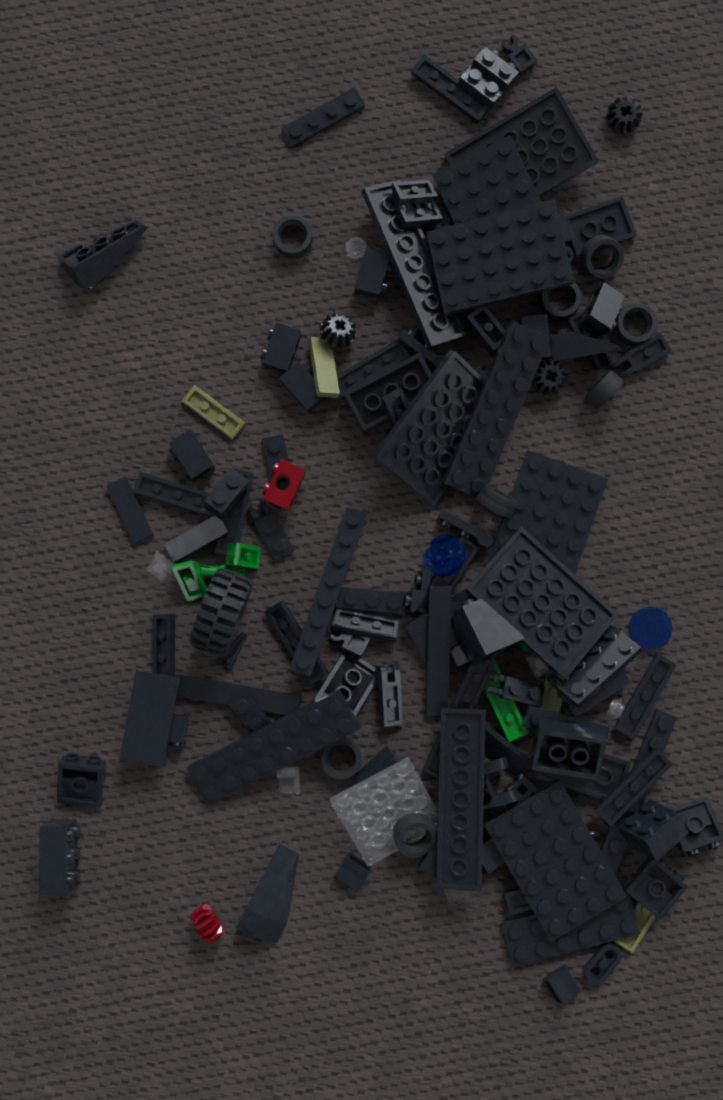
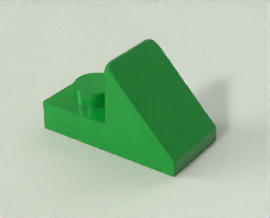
(243, 555)
(190, 579)

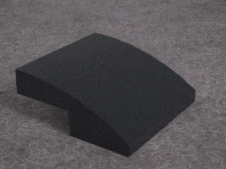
(416, 203)

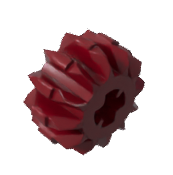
(207, 923)

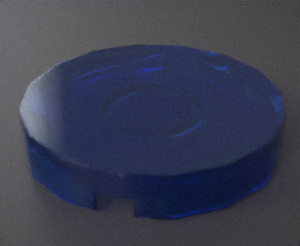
(444, 555)
(650, 627)

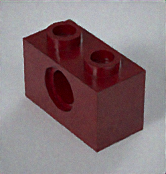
(285, 497)

